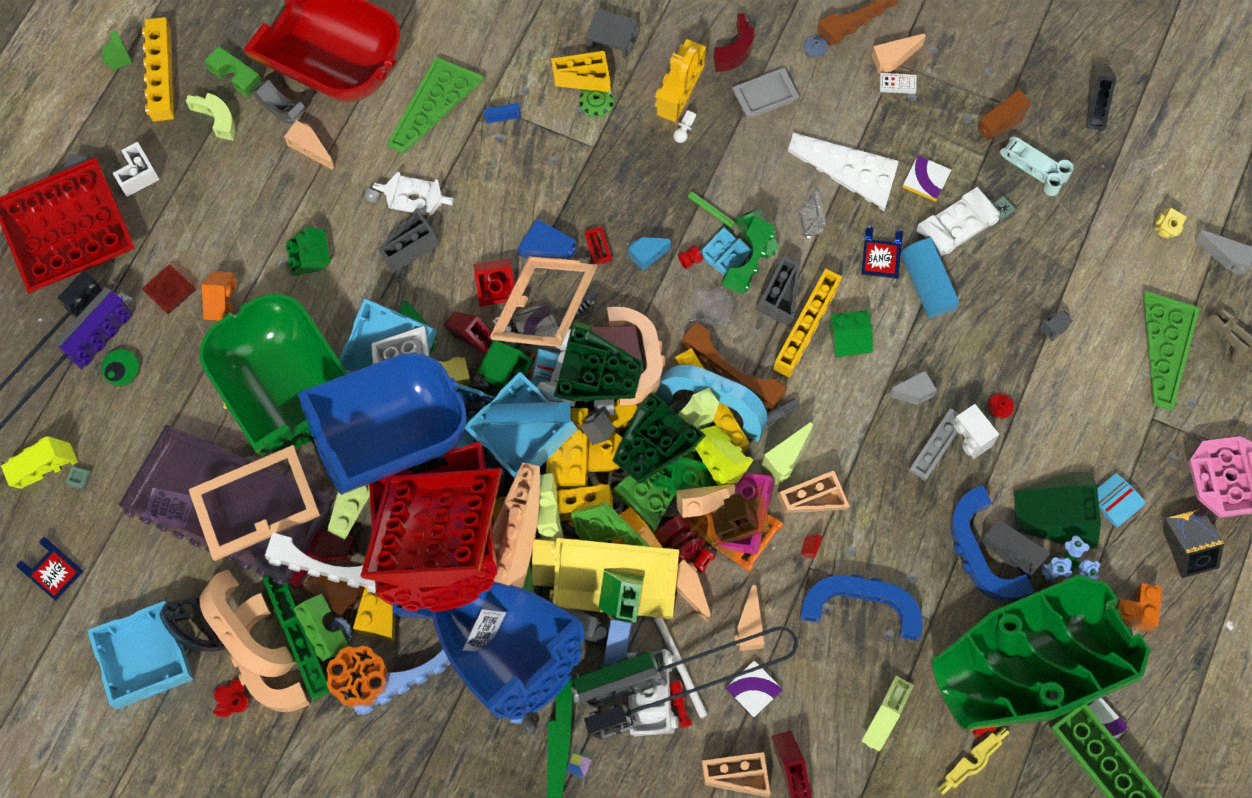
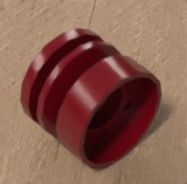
(676, 536)

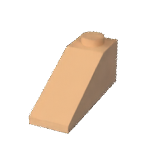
(893, 54)
(304, 140)
(703, 500)
(690, 589)
(750, 623)

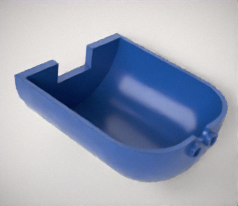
(384, 419)

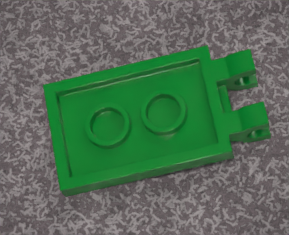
(685, 475)

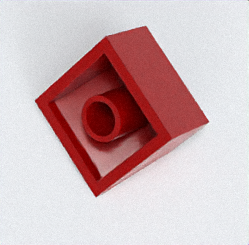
(493, 281)

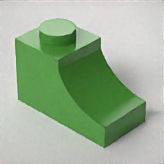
(115, 53)

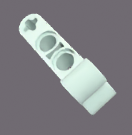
(1038, 165)

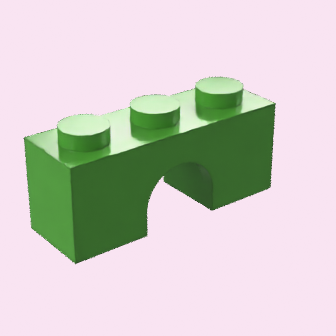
(223, 62)
(324, 642)

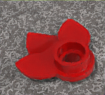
(228, 697)

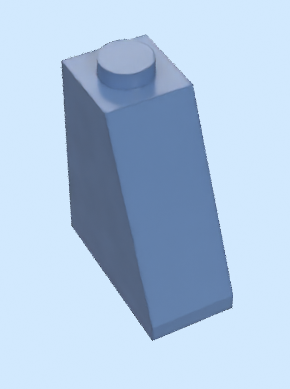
(617, 641)

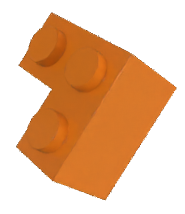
(217, 293)
(1144, 610)

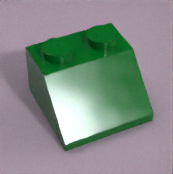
(851, 333)

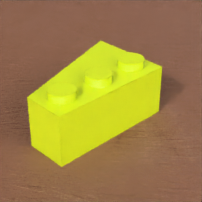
(721, 457)
(38, 460)

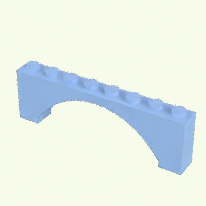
(401, 681)

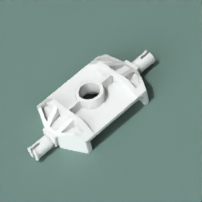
(401, 188)

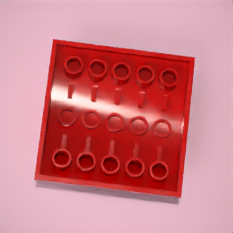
(63, 225)
(431, 528)

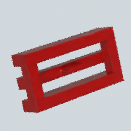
(602, 260)

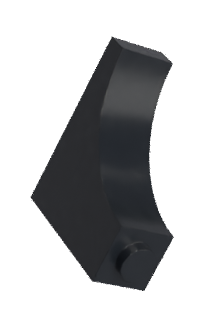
(1102, 86)

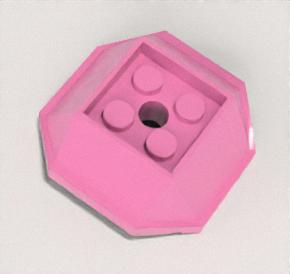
(1208, 470)

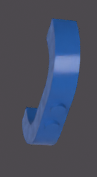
(971, 555)
(871, 590)

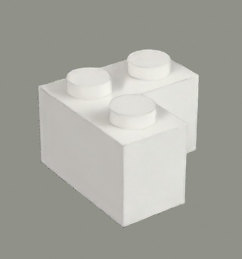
(138, 172)
(977, 431)

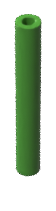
(712, 210)

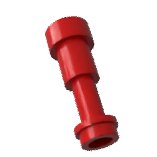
(675, 688)

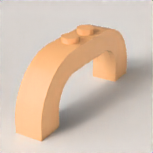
(649, 346)
(233, 633)
(281, 700)

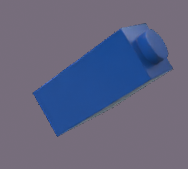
(547, 243)

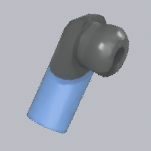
(528, 723)

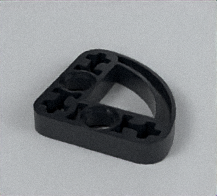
(183, 637)

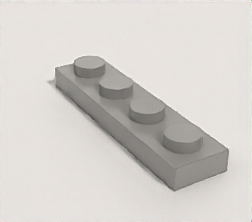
(935, 447)

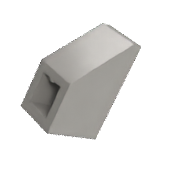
(915, 389)

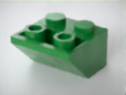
(307, 251)
(503, 364)
(621, 595)

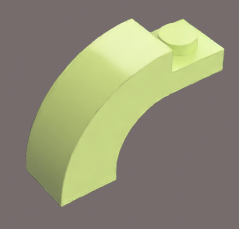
(212, 105)

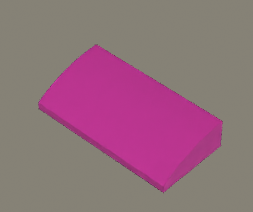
(752, 486)

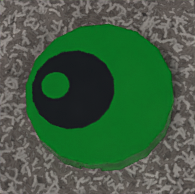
(120, 367)

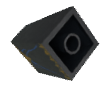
(1193, 542)

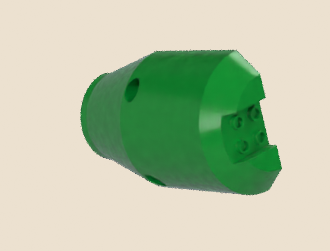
(1040, 657)

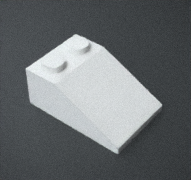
(408, 342)

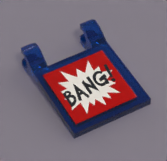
(881, 257)
(53, 572)

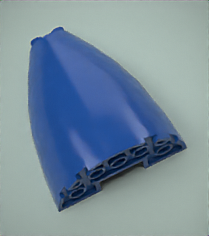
(525, 659)

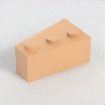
(815, 495)
(738, 774)

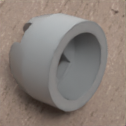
(371, 195)

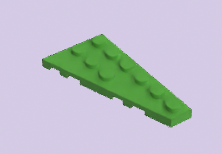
(436, 96)

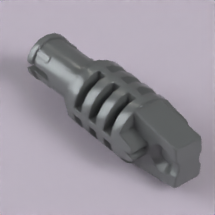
(586, 303)

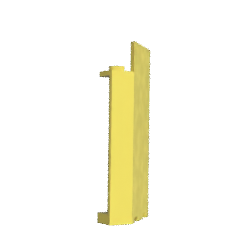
(578, 567)

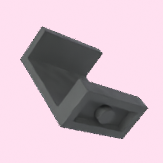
(612, 31)

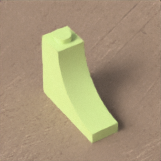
(700, 409)
(888, 713)

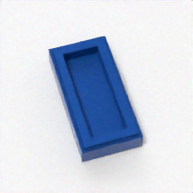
(502, 113)

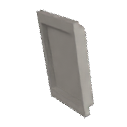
(765, 93)

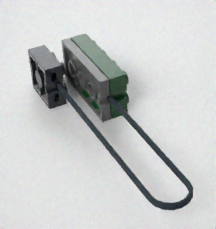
(635, 676)

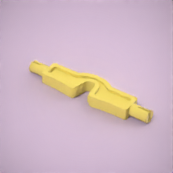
(966, 768)

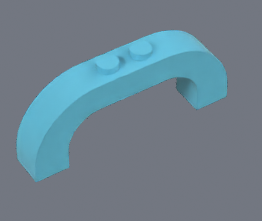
(726, 392)

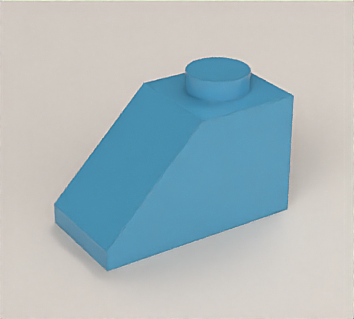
(648, 250)

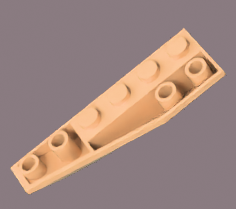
(516, 527)

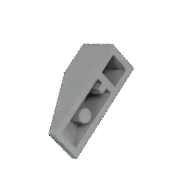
(1227, 252)

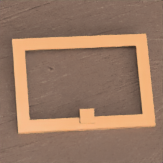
(517, 300)
(264, 530)

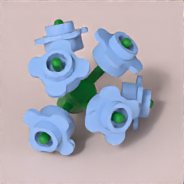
(1066, 565)

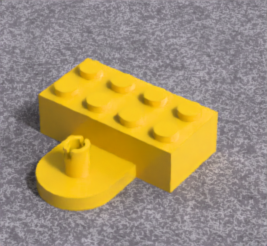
(679, 83)
(578, 456)

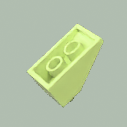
(784, 457)

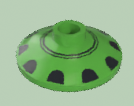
(596, 107)

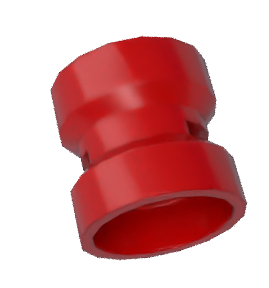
(690, 256)

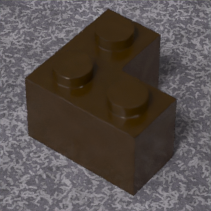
(735, 518)

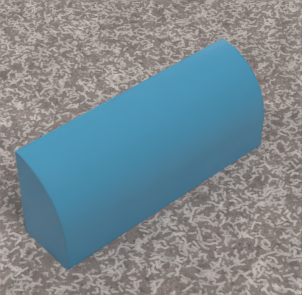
(930, 278)
(529, 413)

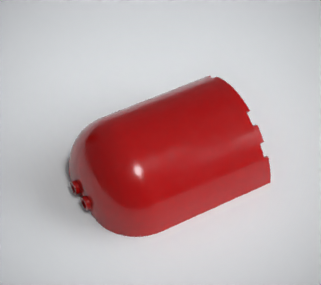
(330, 46)

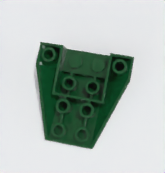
(596, 369)
(655, 440)
(1060, 509)

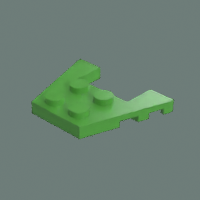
(603, 524)

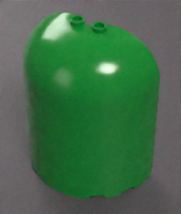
(262, 363)

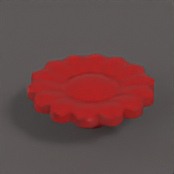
(1001, 406)

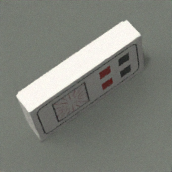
(897, 83)

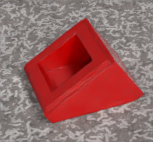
(811, 546)

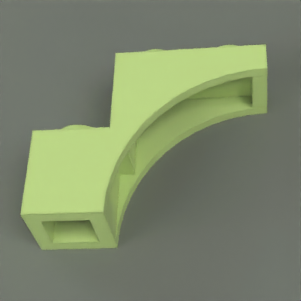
(548, 514)

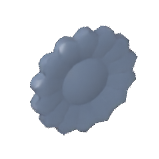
(815, 46)
(340, 623)

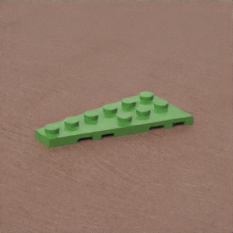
(1169, 337)
(645, 499)

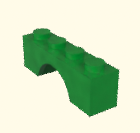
(738, 277)

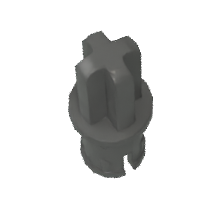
(782, 410)

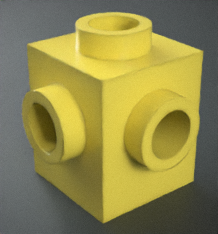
(1169, 223)

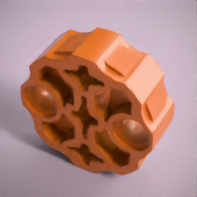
(376, 670)

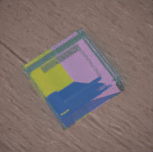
(579, 765)

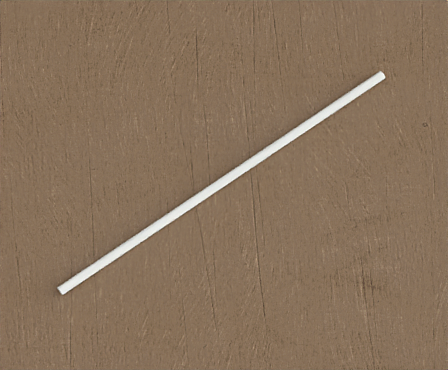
(670, 644)

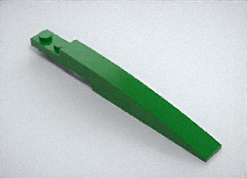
(300, 644)
(559, 743)

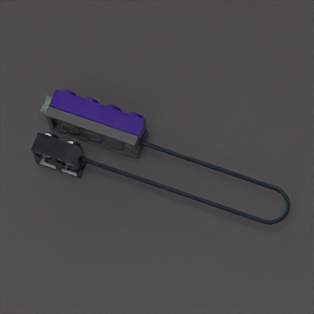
(97, 320)

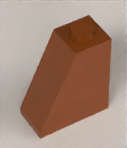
(1004, 116)

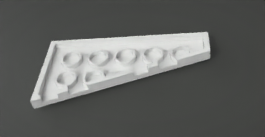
(853, 169)

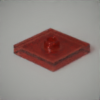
(168, 289)

